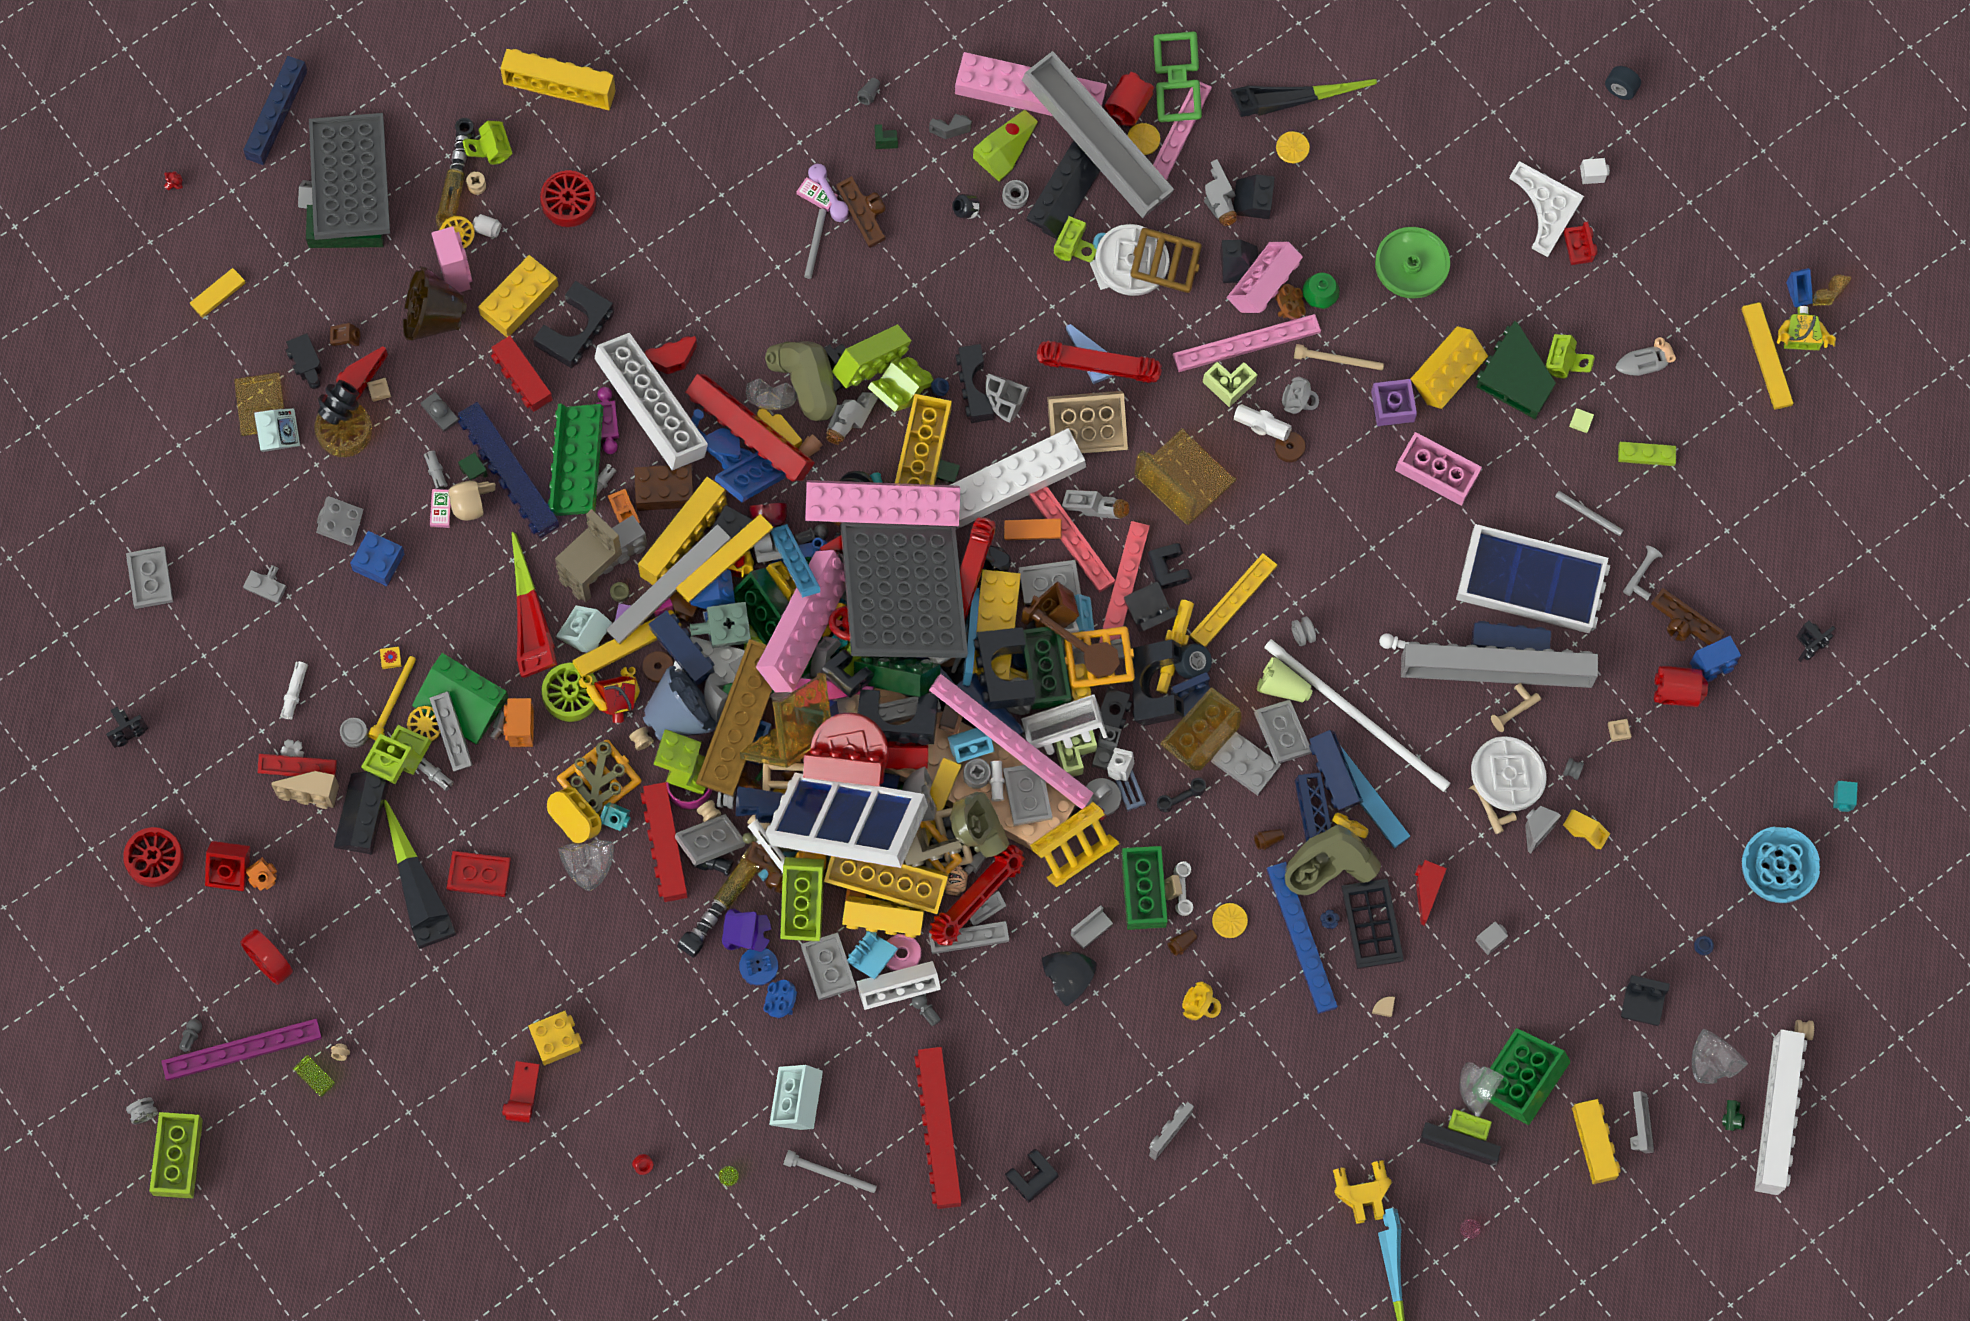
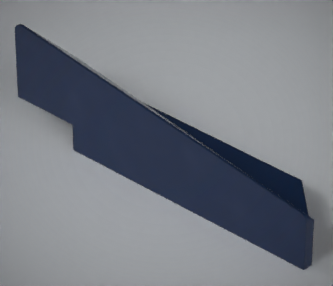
(757, 803)

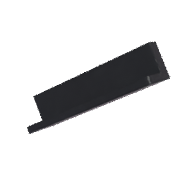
(1460, 1144)

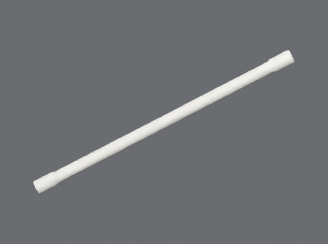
(1433, 776)

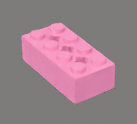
(452, 258)
(1265, 277)
(1436, 457)

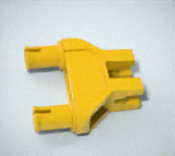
(1363, 1194)

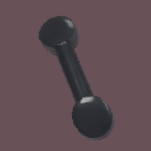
(1165, 803)

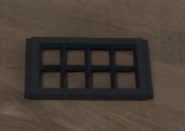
(1365, 888)

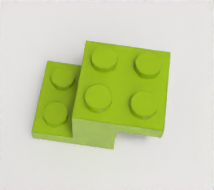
(901, 383)
(396, 754)
(682, 760)

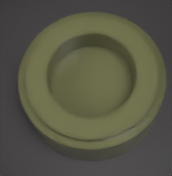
(619, 592)

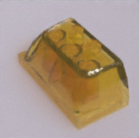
(1203, 730)

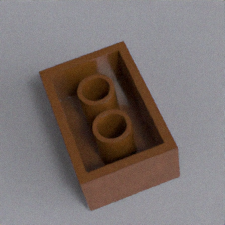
(662, 487)

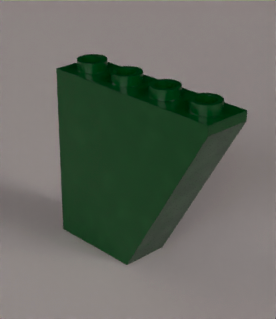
(1517, 374)

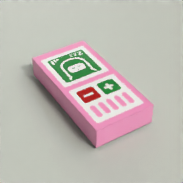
(815, 194)
(440, 509)

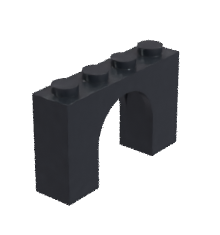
(570, 349)
(1145, 663)
(997, 691)
(918, 730)

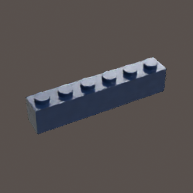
(275, 110)

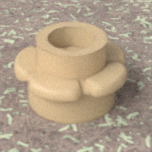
(340, 1052)

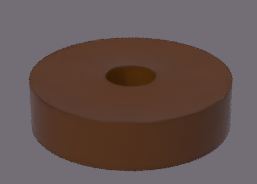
(1290, 455)
(653, 659)

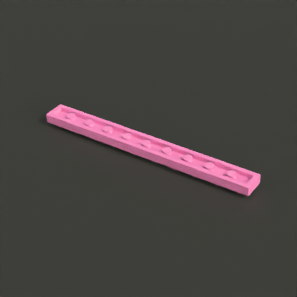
(1011, 741)

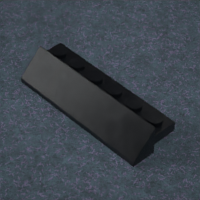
(1064, 191)

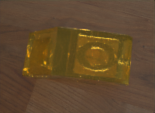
(1836, 287)

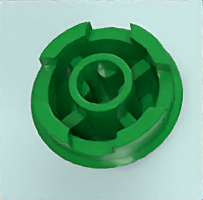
(1321, 290)

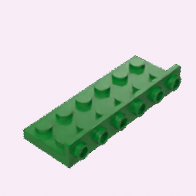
(576, 459)

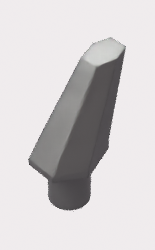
(498, 725)

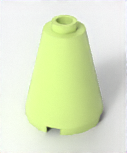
(1283, 682)

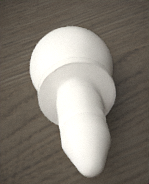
(1388, 641)

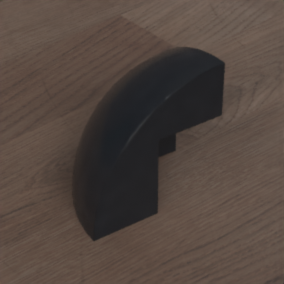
(1069, 973)

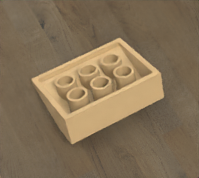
(1093, 419)

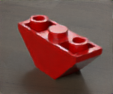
(672, 356)

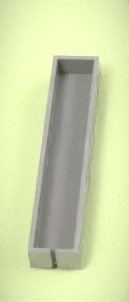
(1097, 134)
(1499, 665)

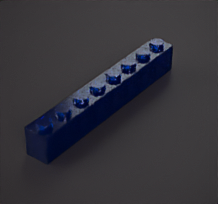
(508, 470)

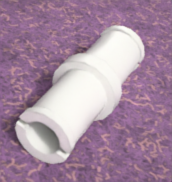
(996, 781)

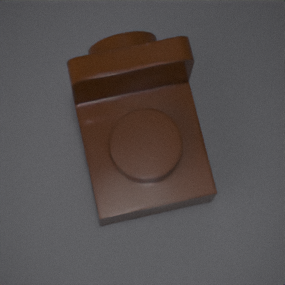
(344, 334)

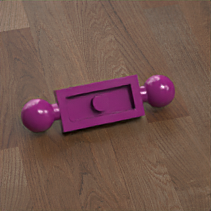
(609, 423)

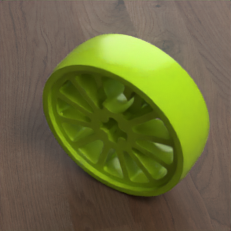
(566, 669)

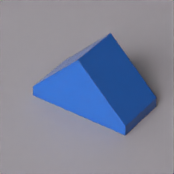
(1800, 287)

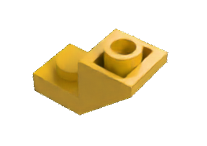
(1584, 826)

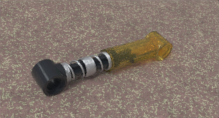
(455, 176)
(693, 941)

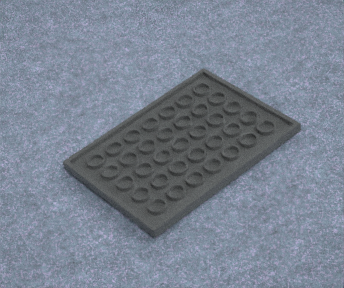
(903, 590)

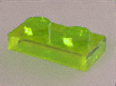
(314, 1076)

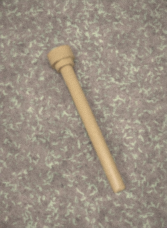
(1302, 352)

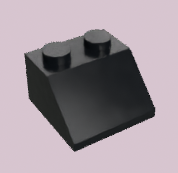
(1254, 196)

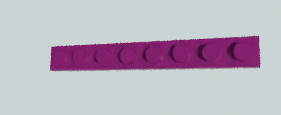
(241, 1049)

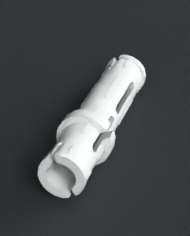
(295, 685)
(755, 826)

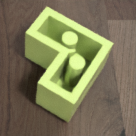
(1229, 386)
(1070, 758)

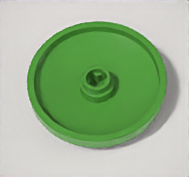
(1412, 262)

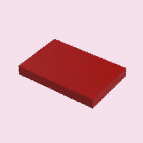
(478, 873)

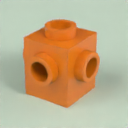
(258, 868)

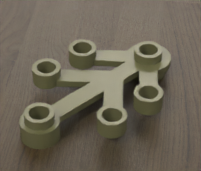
(597, 780)

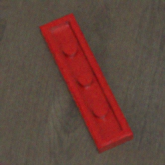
(294, 765)

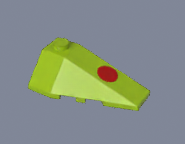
(1004, 146)

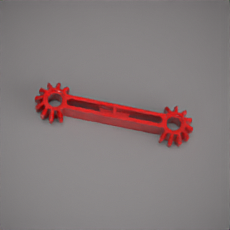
(1141, 369)
(974, 559)
(947, 925)

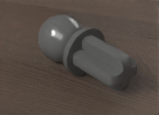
(820, 531)
(927, 1011)
(190, 1035)

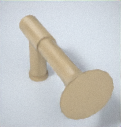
(1500, 721)
(1495, 822)

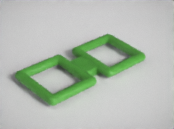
(1177, 77)

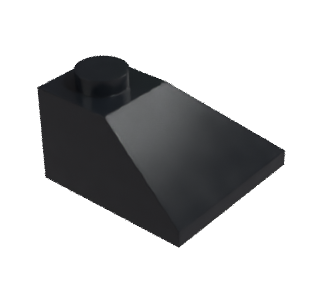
(1236, 259)

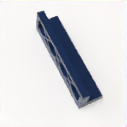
(1307, 808)

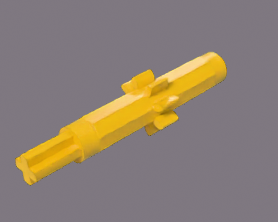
(1178, 635)

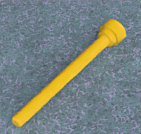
(378, 728)

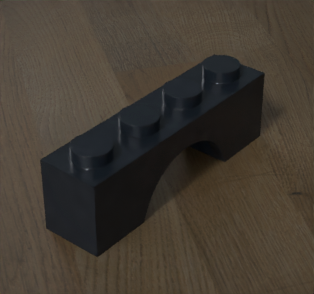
(971, 361)

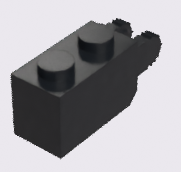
(305, 359)

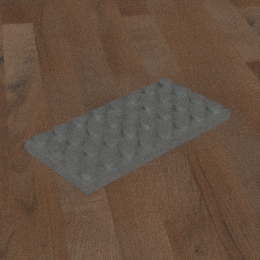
(349, 176)

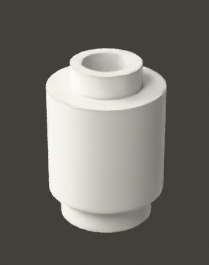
(486, 226)

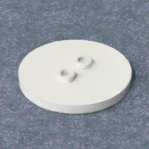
(1115, 260)
(1508, 773)

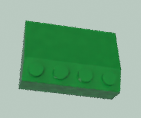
(473, 696)
(1529, 1074)

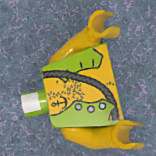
(1804, 332)

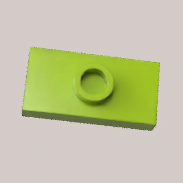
(1469, 1125)

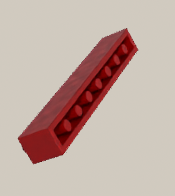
(750, 428)
(939, 1128)

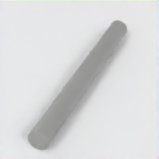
(815, 243)
(1589, 513)

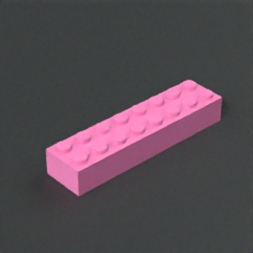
(1003, 84)
(882, 503)
(803, 625)

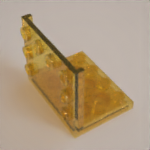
(1183, 476)
(796, 723)

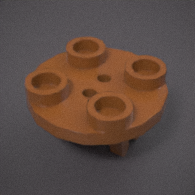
(1290, 302)

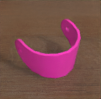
(689, 805)

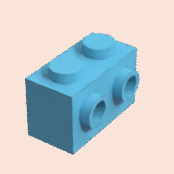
(970, 745)

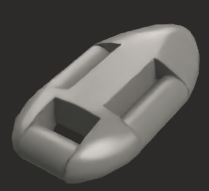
(1642, 361)

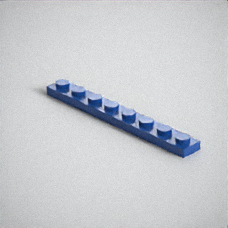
(1302, 940)

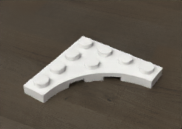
(1552, 202)

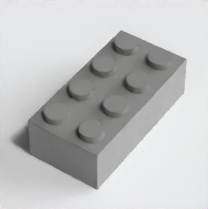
(631, 539)

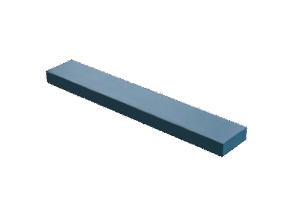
(795, 561)
(971, 634)
(1377, 809)

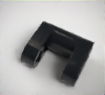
(1157, 560)
(841, 679)
(1038, 1182)

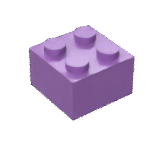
(1394, 402)

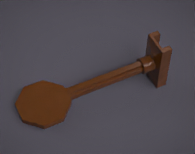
(1099, 658)

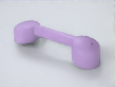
(838, 210)

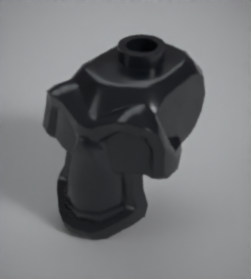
(997, 560)

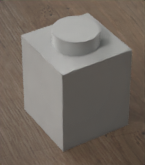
(1492, 937)

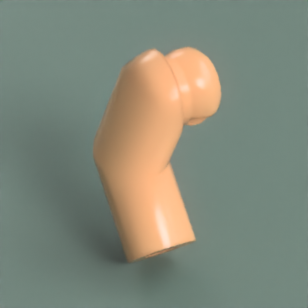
(1666, 347)

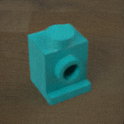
(614, 810)

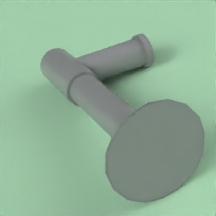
(1633, 583)

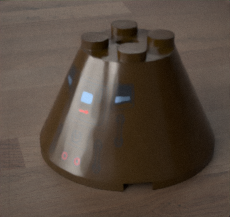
(431, 306)

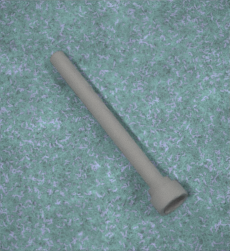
(793, 1160)

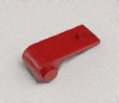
(522, 1092)

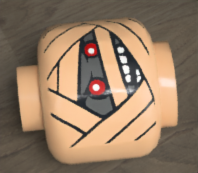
(956, 881)

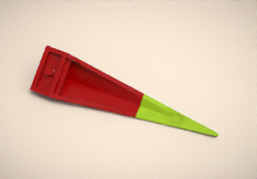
(534, 639)

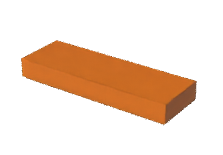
(1033, 529)

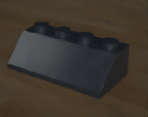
(361, 813)

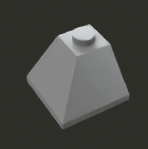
(1539, 825)

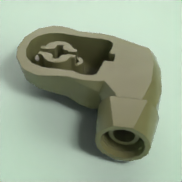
(809, 375)
(978, 825)
(1328, 856)

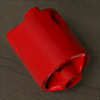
(1128, 99)
(1680, 686)

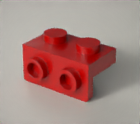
(1580, 244)

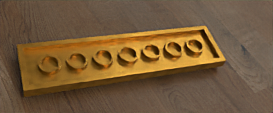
(736, 724)

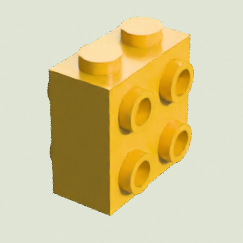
(555, 1037)

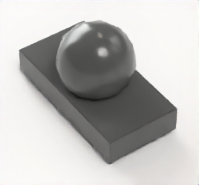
(439, 411)

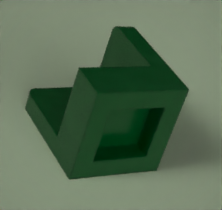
(885, 139)
(472, 467)

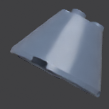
(678, 707)

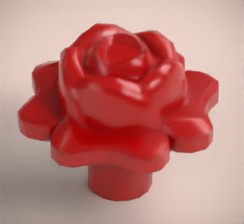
(173, 180)

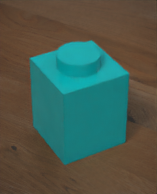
(1845, 796)

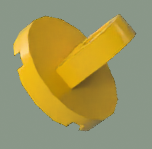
(1354, 826)
(1198, 1001)

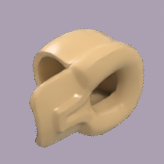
(466, 499)

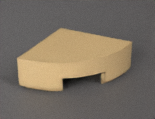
(1384, 1007)

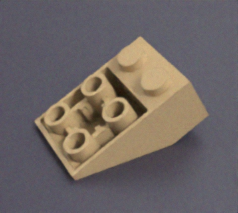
(309, 788)

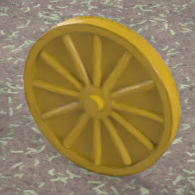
(1145, 137)
(1292, 147)
(1229, 920)

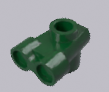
(1733, 1119)

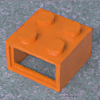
(520, 722)

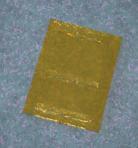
(257, 395)

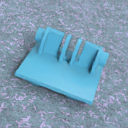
(871, 954)

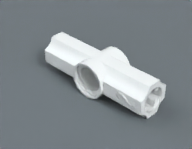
(1262, 422)

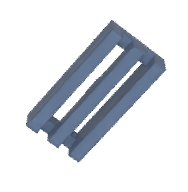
(1134, 804)

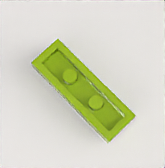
(1647, 453)

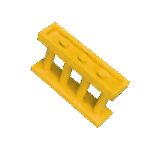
(1065, 831)

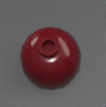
(774, 513)

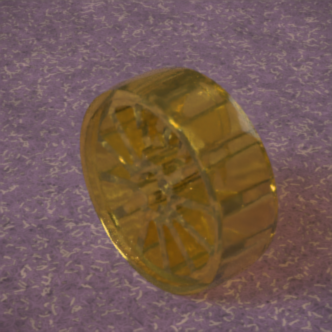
(352, 447)

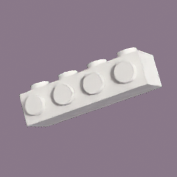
(898, 985)

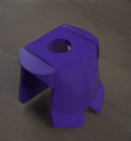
(745, 930)

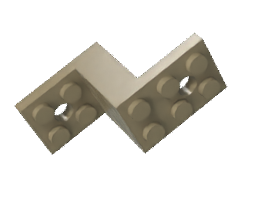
(588, 556)
(920, 851)

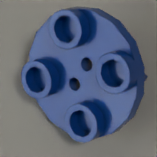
(749, 967)
(780, 998)

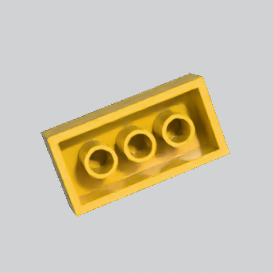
(518, 296)
(1449, 367)
(882, 915)

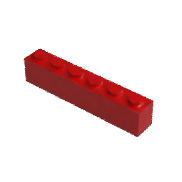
(665, 844)

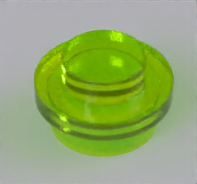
(728, 1176)

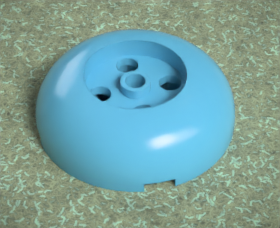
(1795, 849)

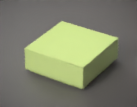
(1581, 420)

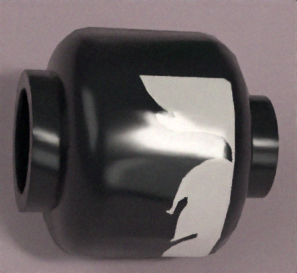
(966, 206)

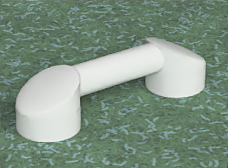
(1184, 906)

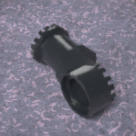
(718, 863)

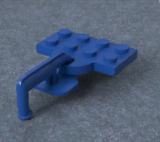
(744, 471)

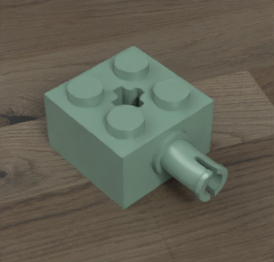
(720, 634)

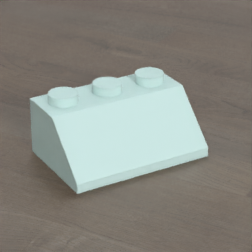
(796, 1097)

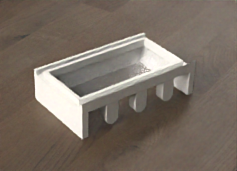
(1064, 722)

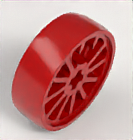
(563, 177)
(138, 875)
(266, 956)

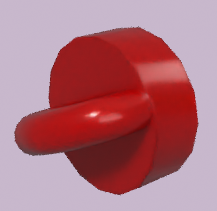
(642, 1164)

